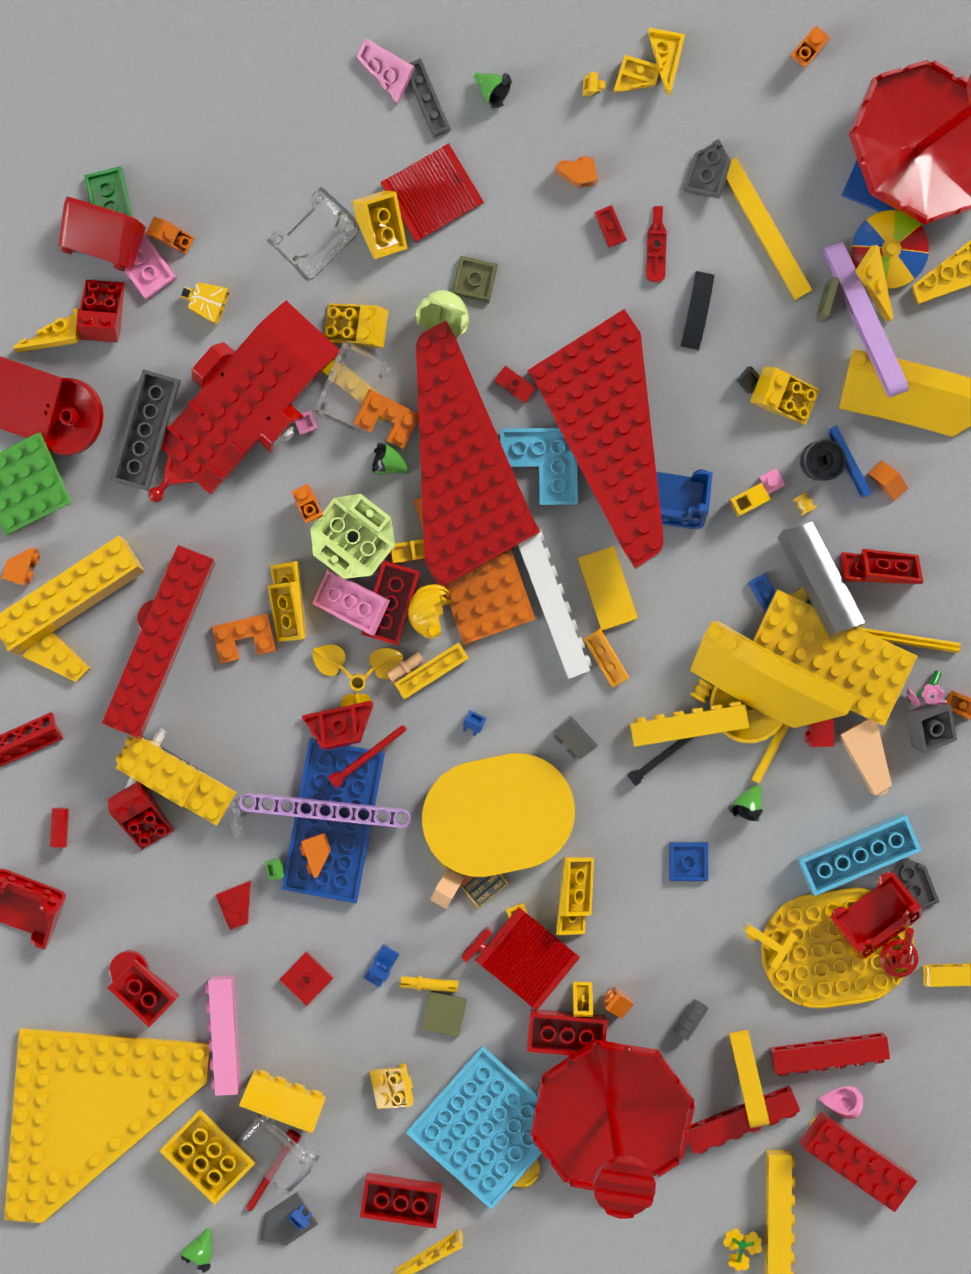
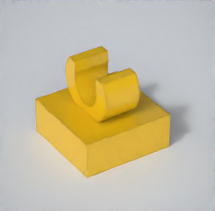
(592, 85)

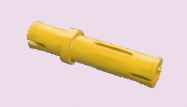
(429, 984)

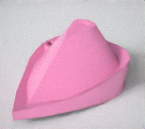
(844, 1101)

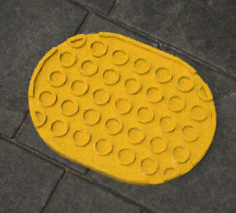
(498, 815)
(821, 964)

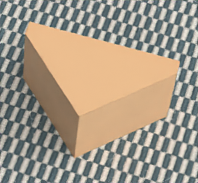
(447, 888)

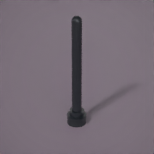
(637, 775)

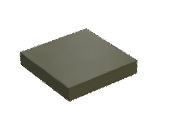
(475, 278)
(827, 299)
(444, 1013)

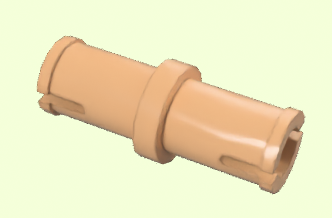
(405, 667)

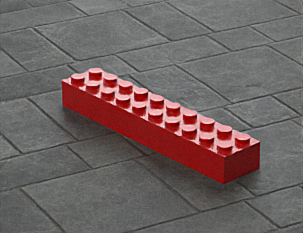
(159, 642)

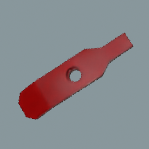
(656, 255)

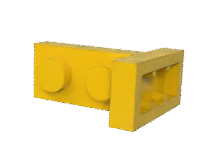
(770, 944)

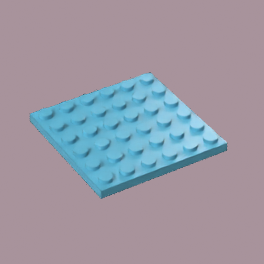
(481, 1127)

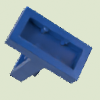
(381, 966)

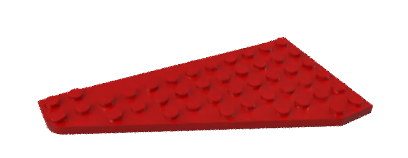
(604, 414)
(467, 483)

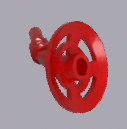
(900, 955)

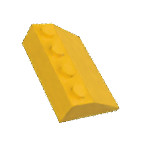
(283, 1100)
(207, 1156)

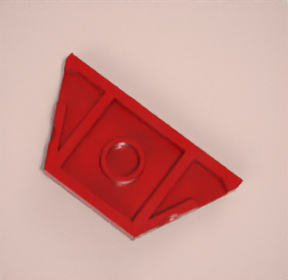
(339, 725)

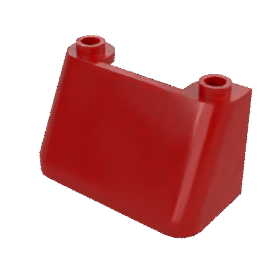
(100, 233)
(30, 906)
(877, 916)

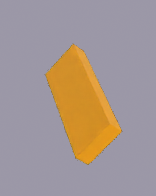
(606, 658)

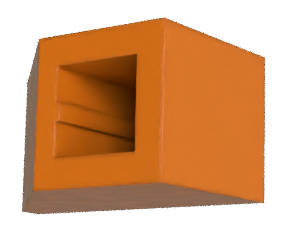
(810, 47)
(579, 172)
(169, 235)
(307, 503)
(20, 567)
(317, 851)
(617, 1002)

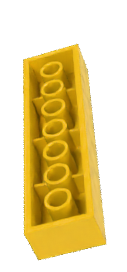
(68, 595)

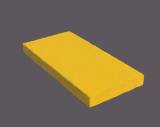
(607, 588)

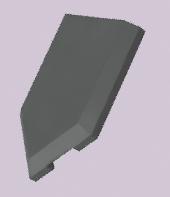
(708, 171)
(917, 881)
(278, 1227)

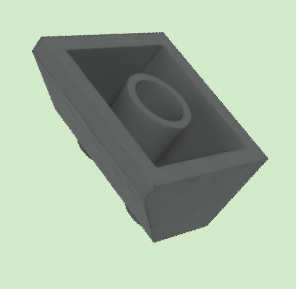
(931, 727)
(574, 737)

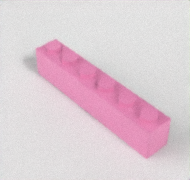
(224, 1035)

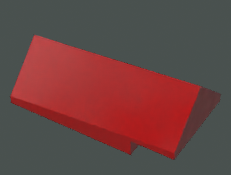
(880, 567)

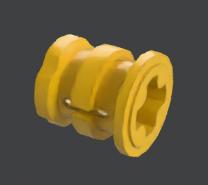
(804, 503)
(701, 691)

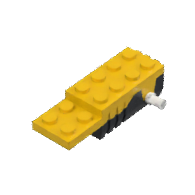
(173, 777)

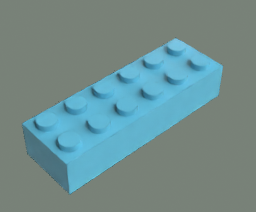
(858, 854)

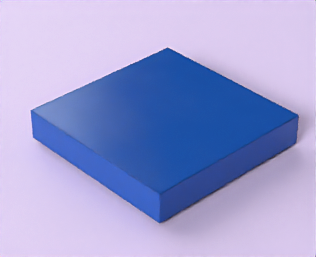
(688, 861)

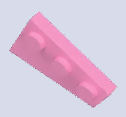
(386, 67)

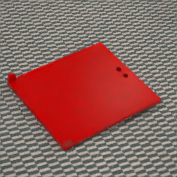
(432, 192)
(26, 398)
(527, 958)

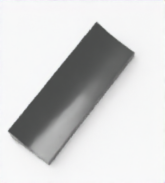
(145, 430)
(821, 579)

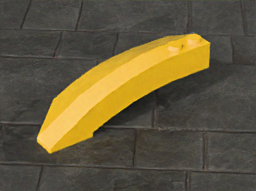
(933, 402)
(767, 679)

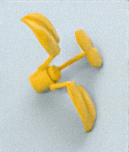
(331, 657)

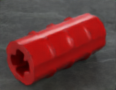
(59, 827)

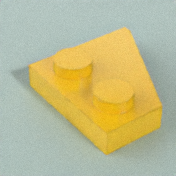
(636, 74)

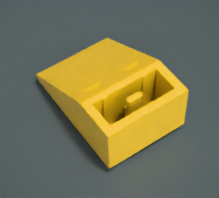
(356, 324)
(784, 395)

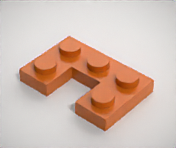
(379, 405)
(256, 627)

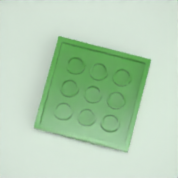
(29, 484)

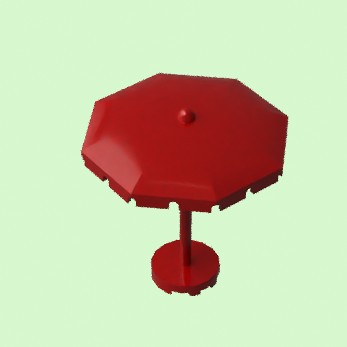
(917, 140)
(613, 1123)

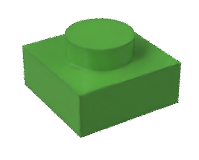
(274, 869)

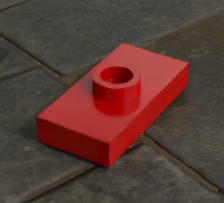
(610, 226)
(515, 384)
(477, 944)

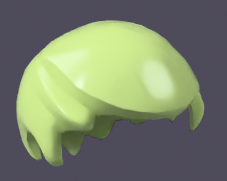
(443, 306)

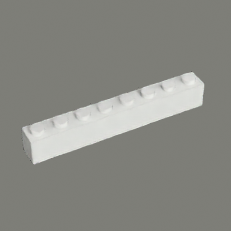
(553, 606)

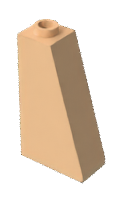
(868, 755)

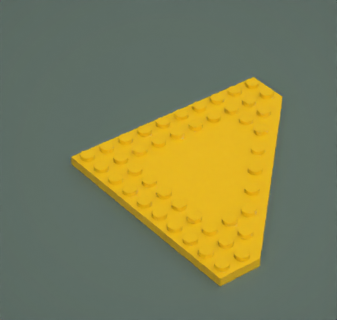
(85, 1105)

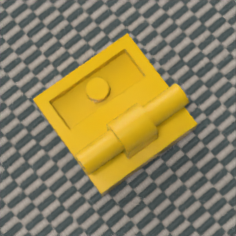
(392, 1087)

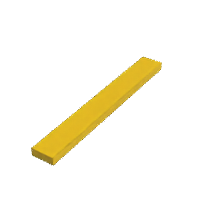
(767, 231)

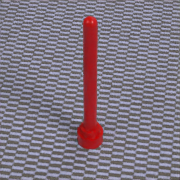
(338, 778)
(295, 1136)

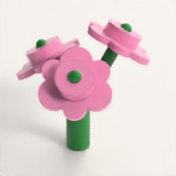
(931, 692)

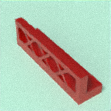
(27, 744)

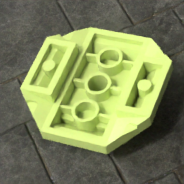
(350, 515)

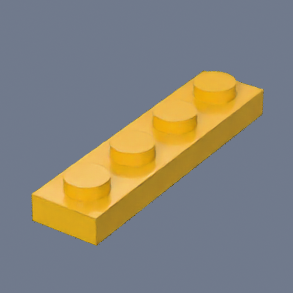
(431, 670)

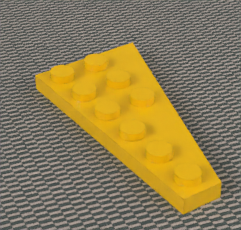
(945, 278)

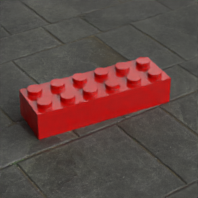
(857, 1161)

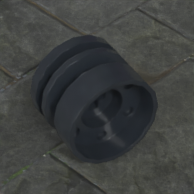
(833, 460)

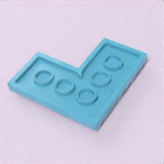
(549, 452)

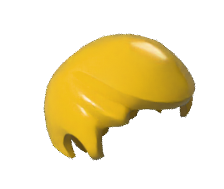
(426, 608)

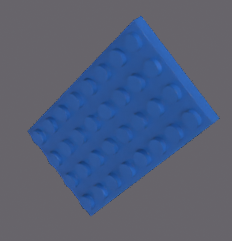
(348, 841)

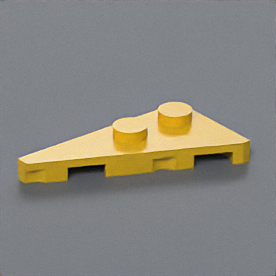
(667, 52)
(873, 278)
(52, 335)

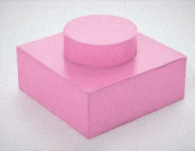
(307, 423)
(772, 481)

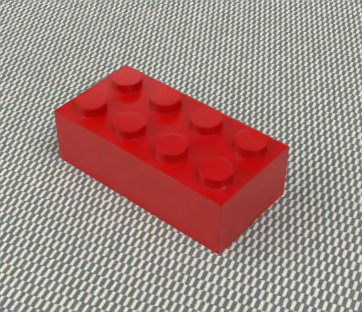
(399, 587)
(562, 1032)
(401, 1200)

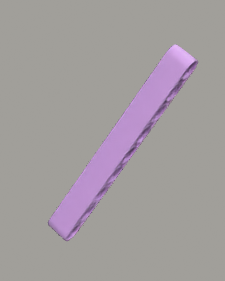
(865, 320)
(316, 813)

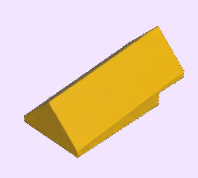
(287, 601)
(575, 895)

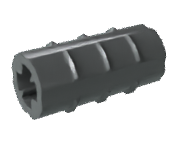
(691, 1019)

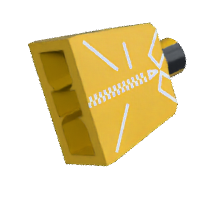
(207, 301)

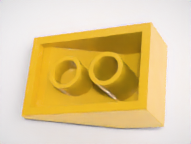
(380, 223)

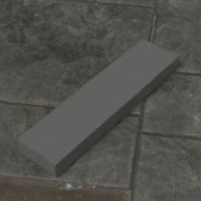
(428, 100)

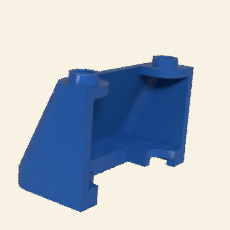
(685, 498)

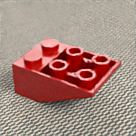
(101, 311)
(139, 815)

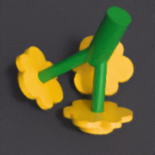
(751, 1243)

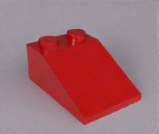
(143, 992)

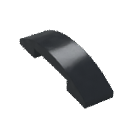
(697, 310)

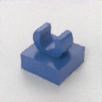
(474, 722)
(298, 1218)

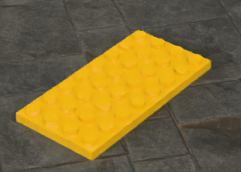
(852, 661)

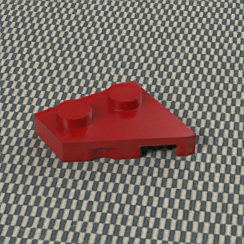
(235, 904)

